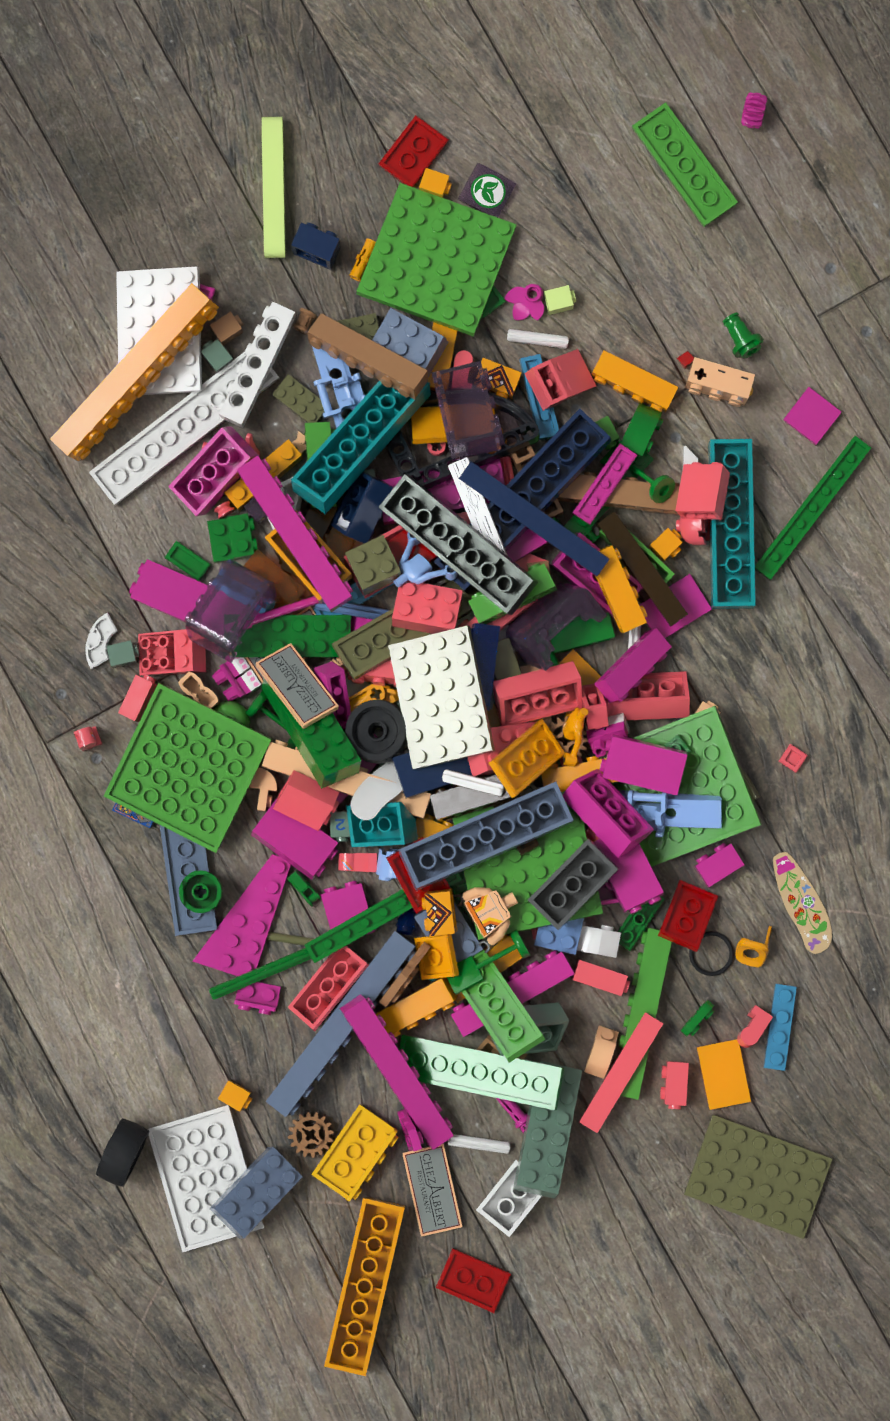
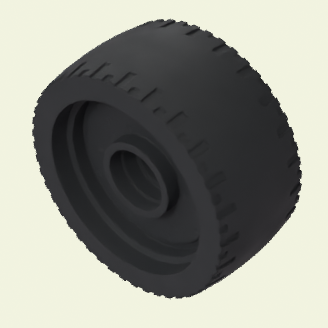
(361, 729)
(122, 1152)

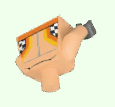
(488, 912)

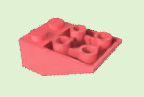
(560, 379)
(170, 654)

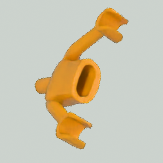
(573, 731)

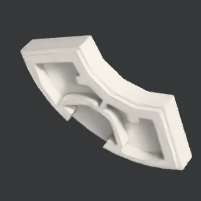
(98, 641)

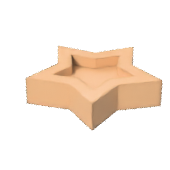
(300, 442)

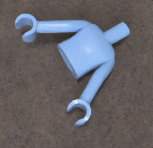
(418, 568)

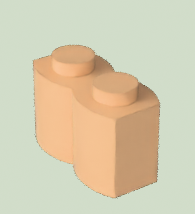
(195, 688)

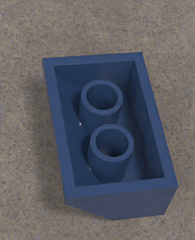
(360, 507)

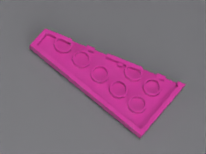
(244, 930)

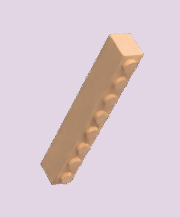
(285, 760)

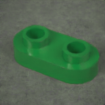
(692, 1026)

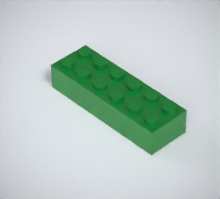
(320, 744)

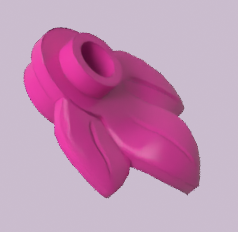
(524, 304)

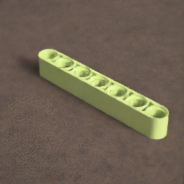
(273, 187)

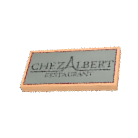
(297, 686)
(432, 1190)

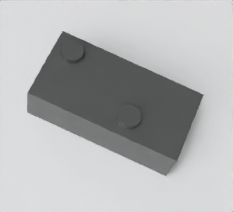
(573, 884)

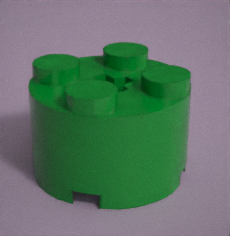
(213, 889)

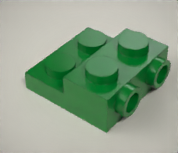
(232, 538)

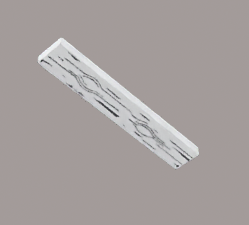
(476, 506)

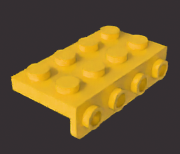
(355, 1153)

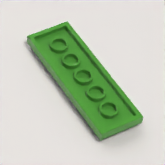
(684, 165)
(502, 1012)

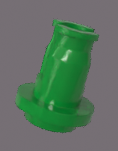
(745, 341)

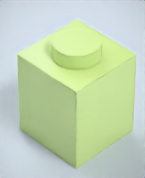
(559, 299)

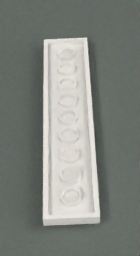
(170, 434)

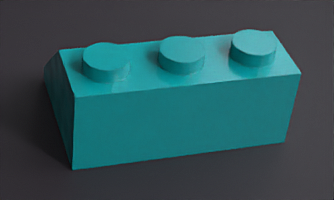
(389, 827)

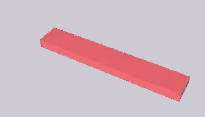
(621, 1072)

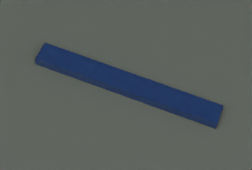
(533, 519)

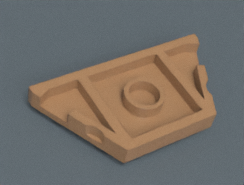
(405, 976)

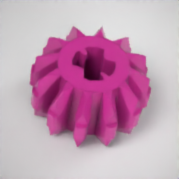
(754, 110)

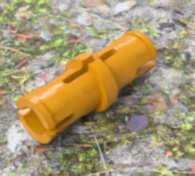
(362, 260)

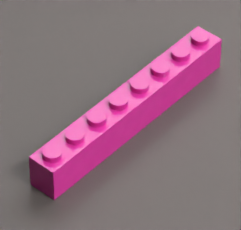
(294, 533)
(396, 1071)

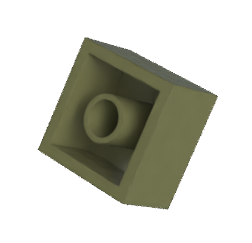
(373, 565)

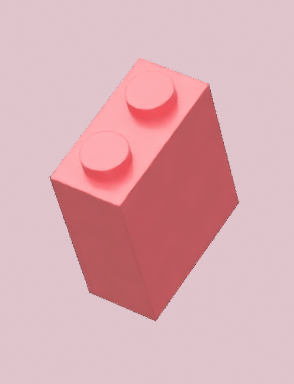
(702, 491)
(306, 801)
(601, 978)

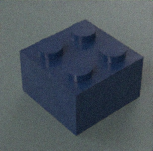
(316, 245)

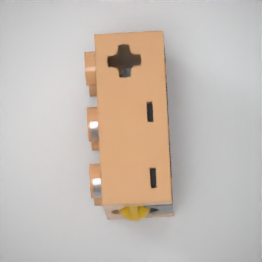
(720, 382)

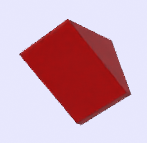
(685, 359)

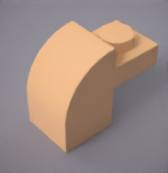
(264, 782)
(601, 1052)

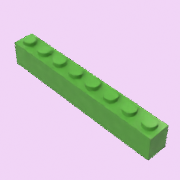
(646, 996)

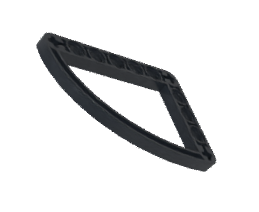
(502, 404)

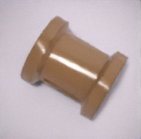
(304, 321)

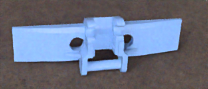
(346, 388)
(690, 809)

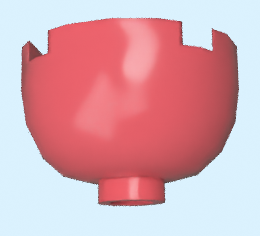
(694, 530)

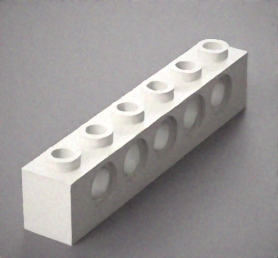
(239, 414)

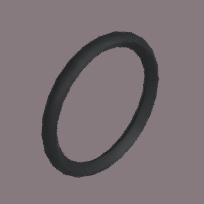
(731, 955)

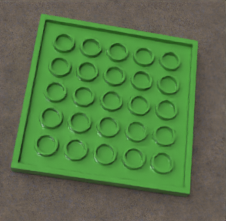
(436, 259)
(187, 767)
(708, 770)
(527, 873)

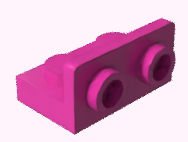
(259, 996)

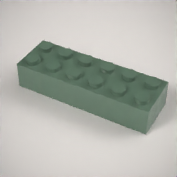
(547, 1140)

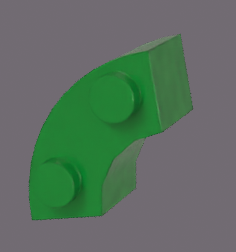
(641, 429)

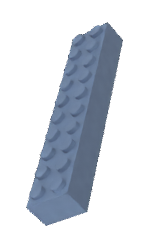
(337, 1029)

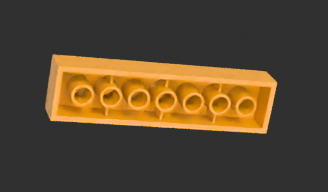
(364, 1286)

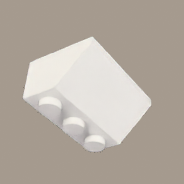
(505, 1205)

